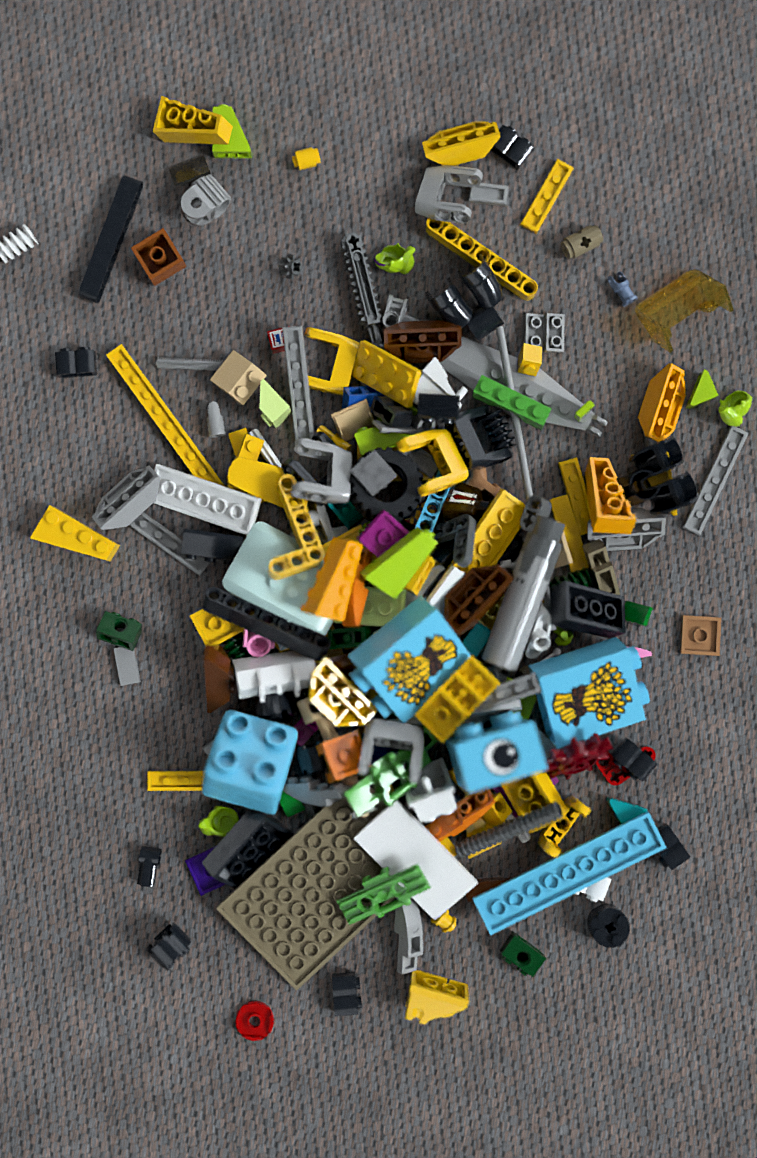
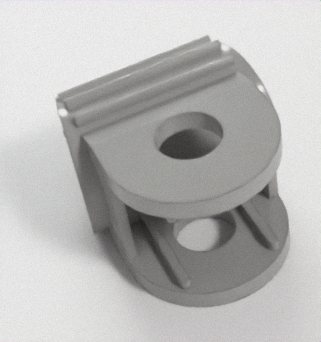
(210, 196)

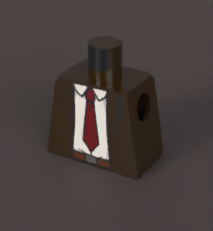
(464, 500)

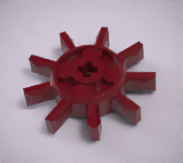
(577, 756)

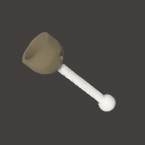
(525, 669)

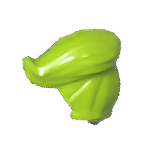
(395, 259)
(734, 408)
(219, 821)

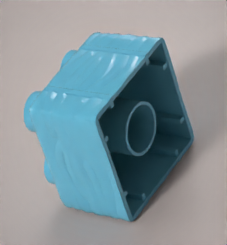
(249, 761)

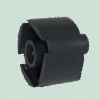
(275, 708)
(309, 759)
(614, 935)
(169, 945)

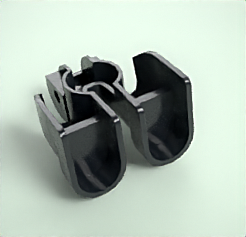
(487, 292)
(666, 495)

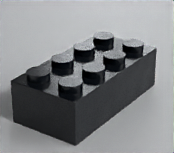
(587, 610)

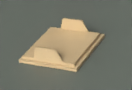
(353, 418)

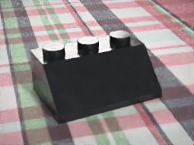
(210, 546)

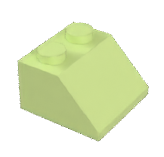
(272, 406)

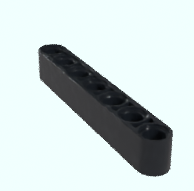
(110, 239)
(266, 623)

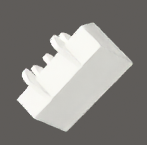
(272, 674)

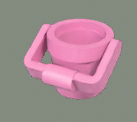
(256, 644)

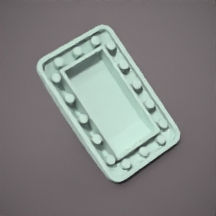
(284, 597)

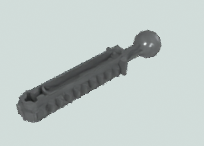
(362, 286)

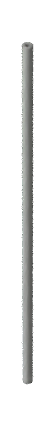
(518, 437)

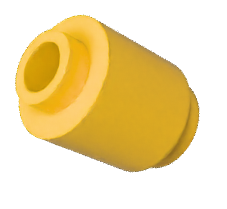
(306, 158)

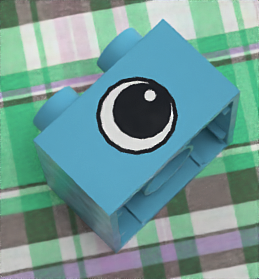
(496, 752)

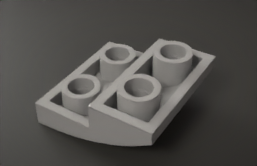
(544, 331)

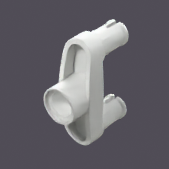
(539, 636)

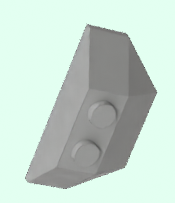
(127, 499)
(646, 530)

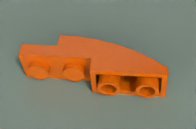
(359, 593)
(467, 812)

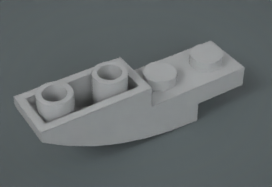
(313, 792)
(410, 932)

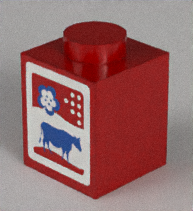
(276, 340)

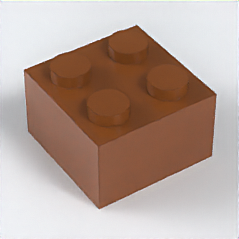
(158, 257)

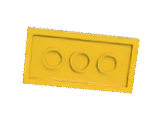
(386, 373)

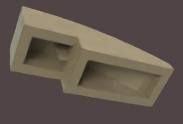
(601, 567)

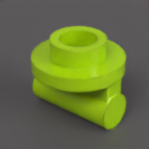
(564, 637)

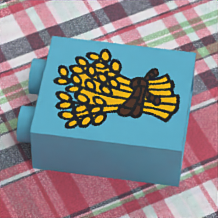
(408, 659)
(590, 691)

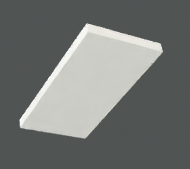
(402, 841)

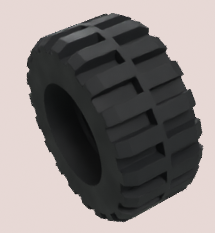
(412, 480)

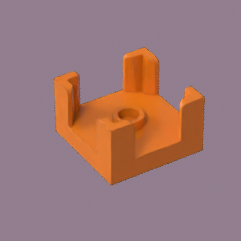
(342, 755)

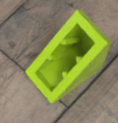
(703, 390)

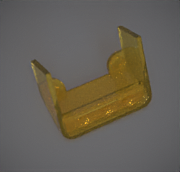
(679, 300)

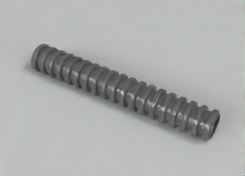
(508, 829)

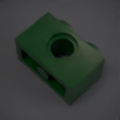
(349, 637)
(127, 638)
(533, 959)

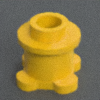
(445, 921)

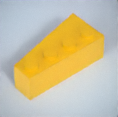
(187, 124)
(67, 532)

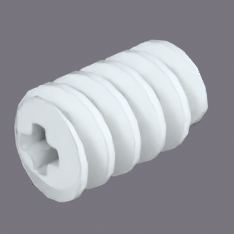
(16, 242)

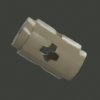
(572, 244)

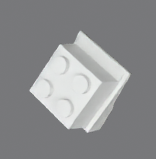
(435, 382)
(433, 792)

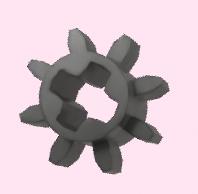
(290, 266)

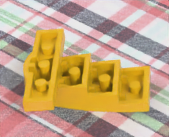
(256, 477)

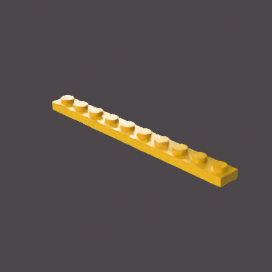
(161, 415)

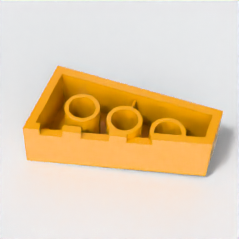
(606, 500)
(334, 581)

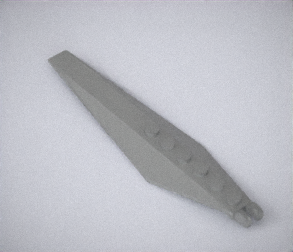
(476, 359)

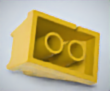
(433, 997)

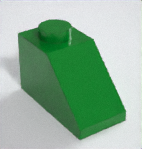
(637, 613)

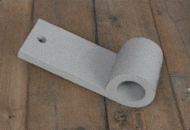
(416, 426)

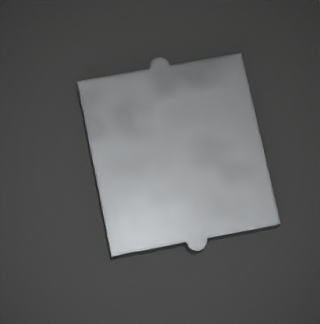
(373, 473)

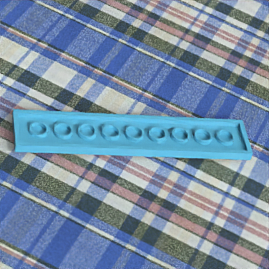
(569, 873)

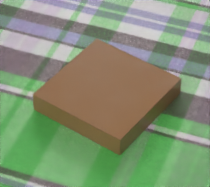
(700, 635)

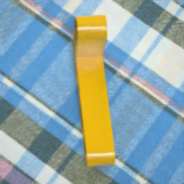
(299, 531)

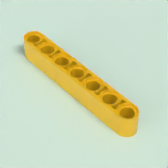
(491, 258)

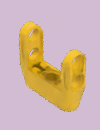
(343, 364)
(445, 455)
(552, 846)

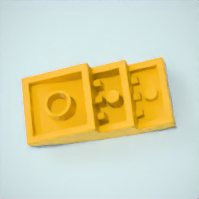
(457, 699)

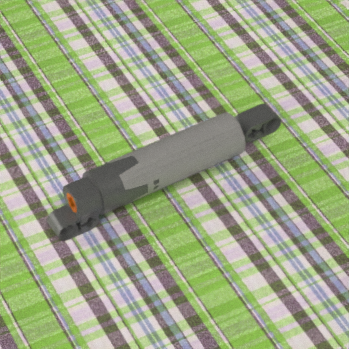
(526, 590)

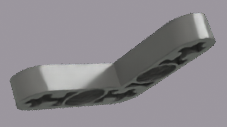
(463, 527)

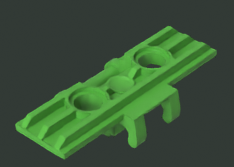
(382, 774)
(383, 888)

